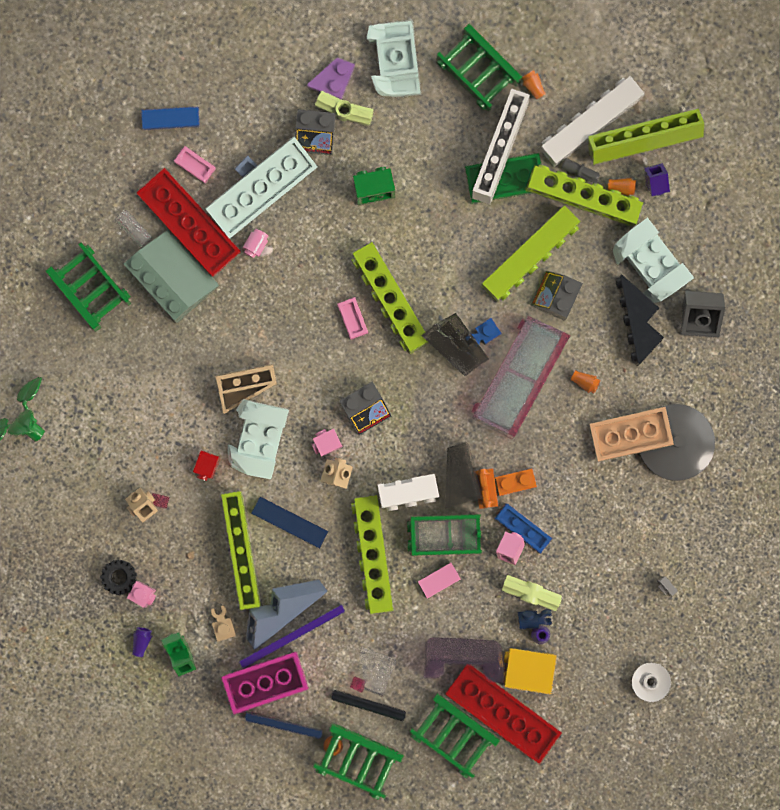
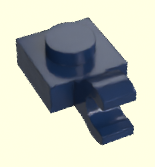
(531, 620)

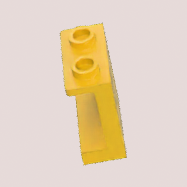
(529, 670)

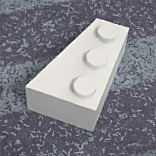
(408, 492)

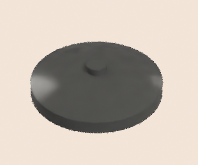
(691, 449)

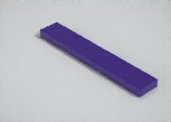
(292, 636)

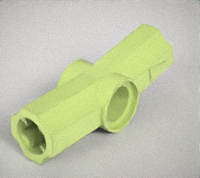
(356, 113)
(532, 593)

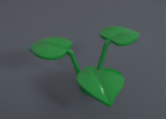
(25, 422)

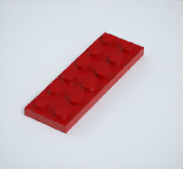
(188, 222)
(503, 713)

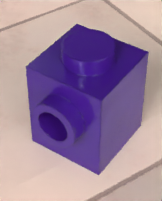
(657, 179)

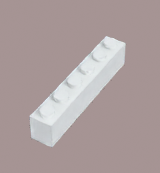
(591, 121)
(500, 146)

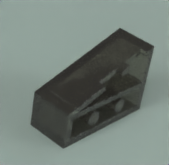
(456, 344)
(461, 477)

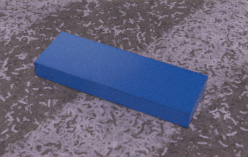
(170, 118)
(519, 524)

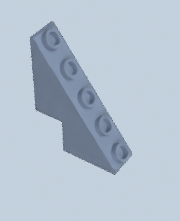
(285, 605)

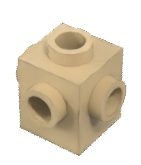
(336, 473)
(141, 504)

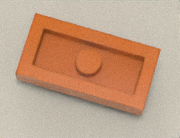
(515, 482)

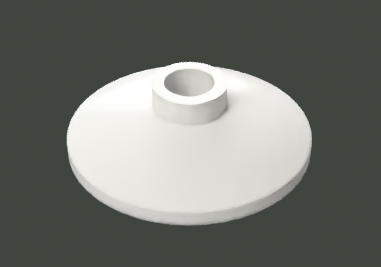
(661, 683)

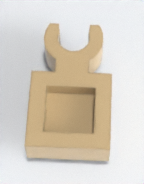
(223, 627)

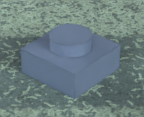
(245, 166)

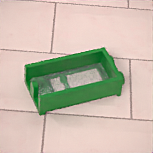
(444, 535)

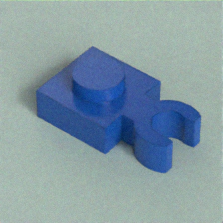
(486, 331)

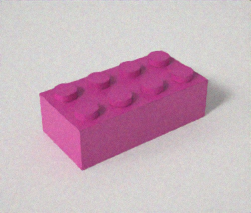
(265, 682)

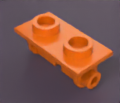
(488, 486)

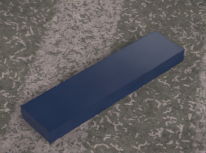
(289, 522)
(283, 725)

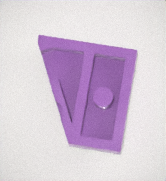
(333, 78)

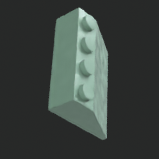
(171, 275)

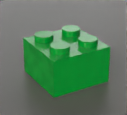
(374, 185)

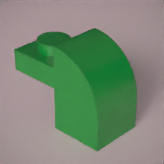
(179, 654)

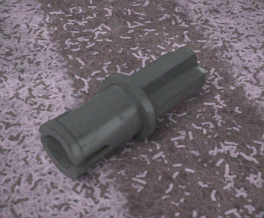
(581, 171)

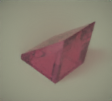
(160, 500)
(357, 684)

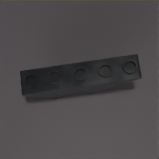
(637, 314)

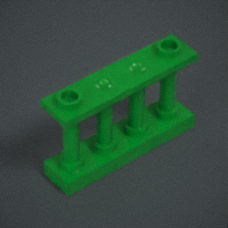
(484, 50)
(70, 289)
(472, 728)
(356, 740)

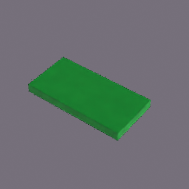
(513, 178)

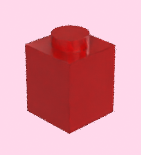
(206, 465)

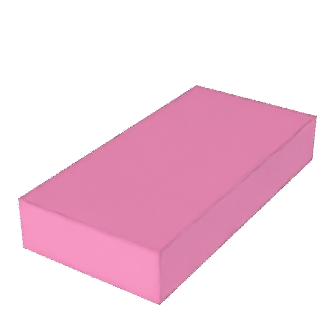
(194, 164)
(352, 318)
(439, 580)

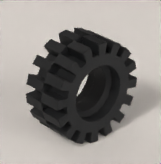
(107, 577)

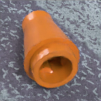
(533, 84)
(625, 186)
(586, 381)

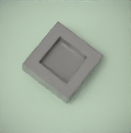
(666, 586)

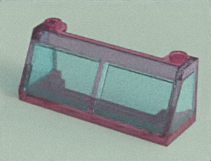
(520, 377)

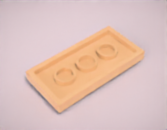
(631, 434)

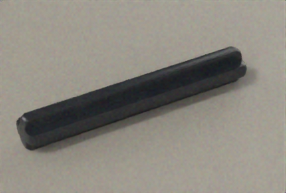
(368, 705)

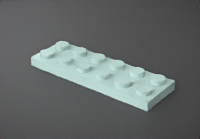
(261, 187)

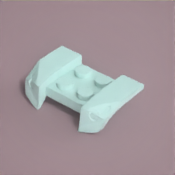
(396, 59)
(652, 261)
(258, 438)

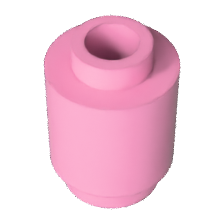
(255, 243)

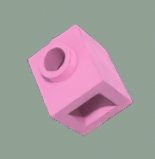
(326, 442)
(510, 547)
(142, 594)

